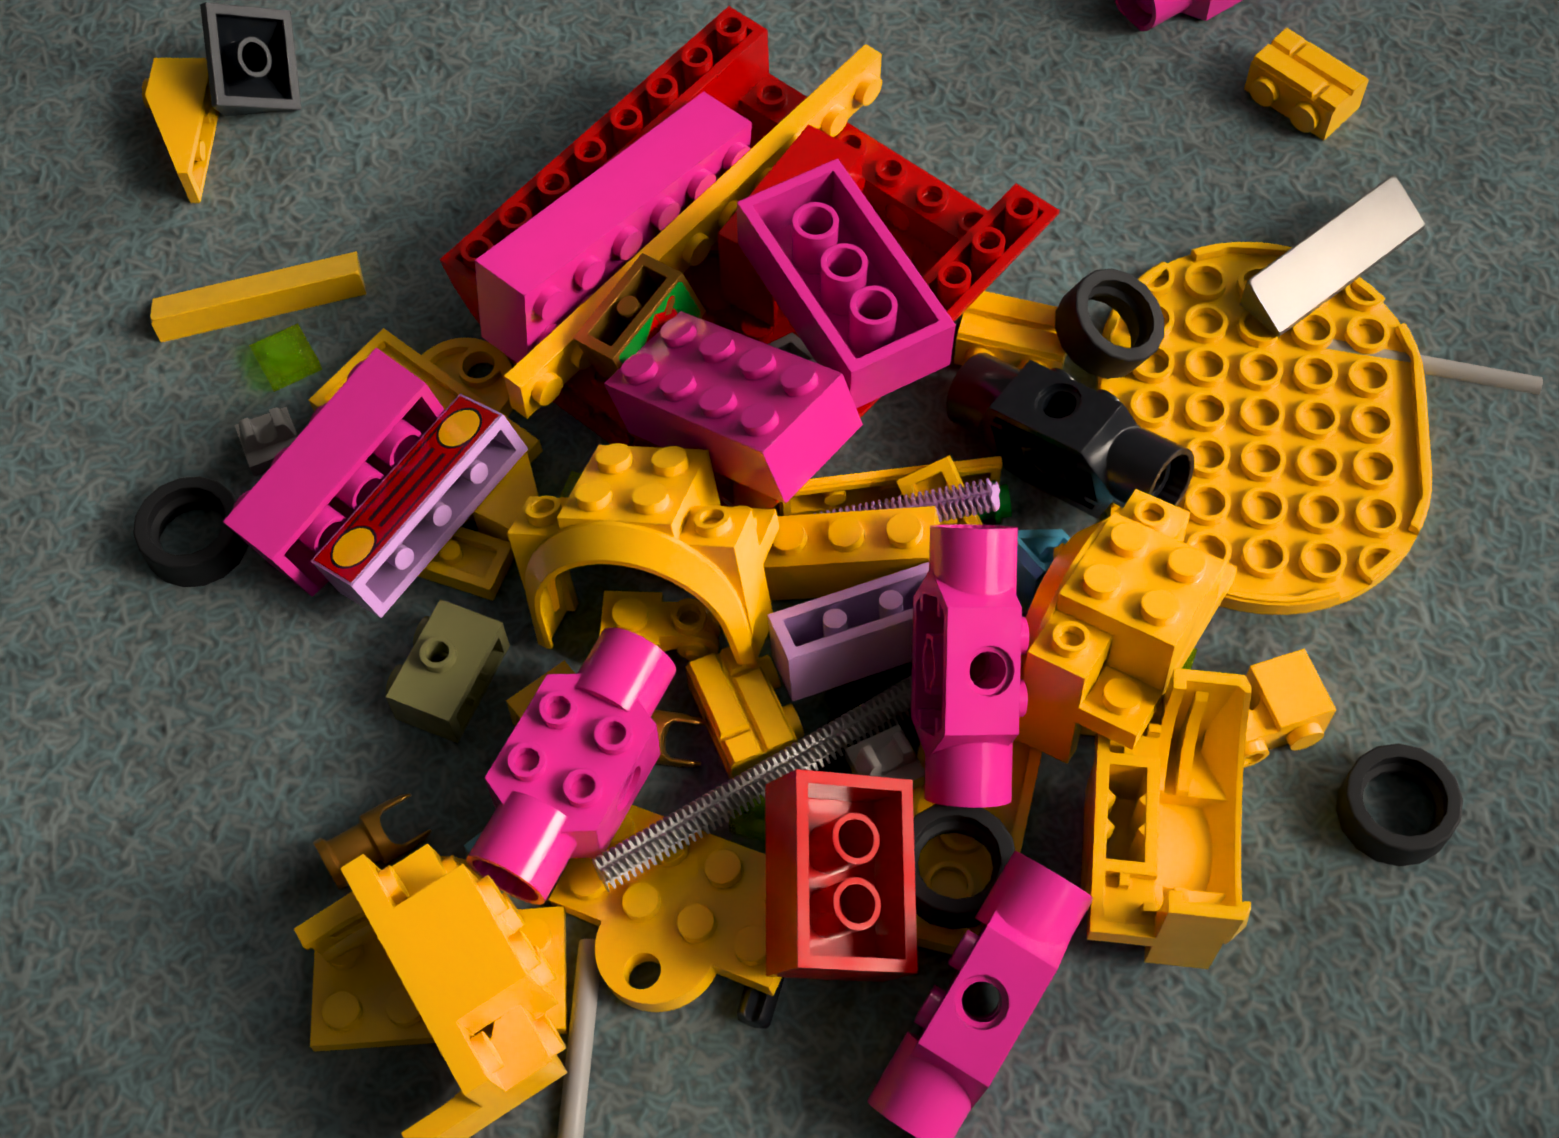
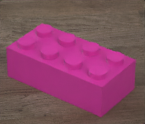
(845, 282)
(748, 403)
(334, 466)

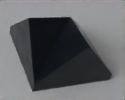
(250, 59)

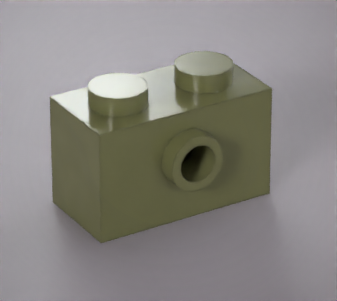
(447, 670)

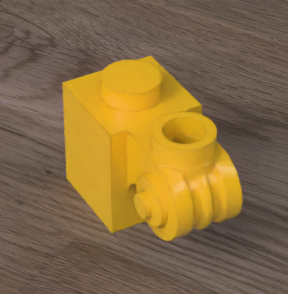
(669, 625)
(1285, 706)

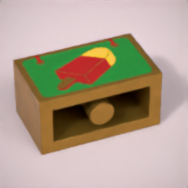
(635, 313)

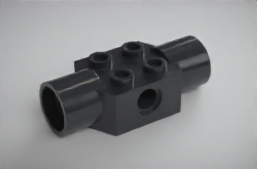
(1065, 435)

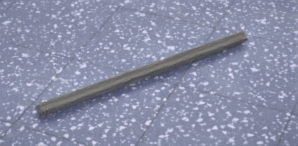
(751, 784)

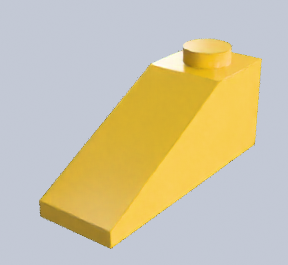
(184, 114)

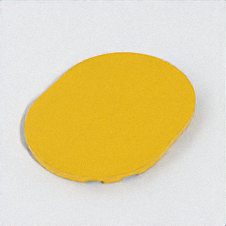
(1301, 451)

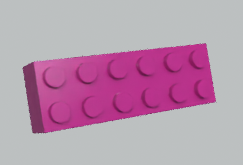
(600, 224)

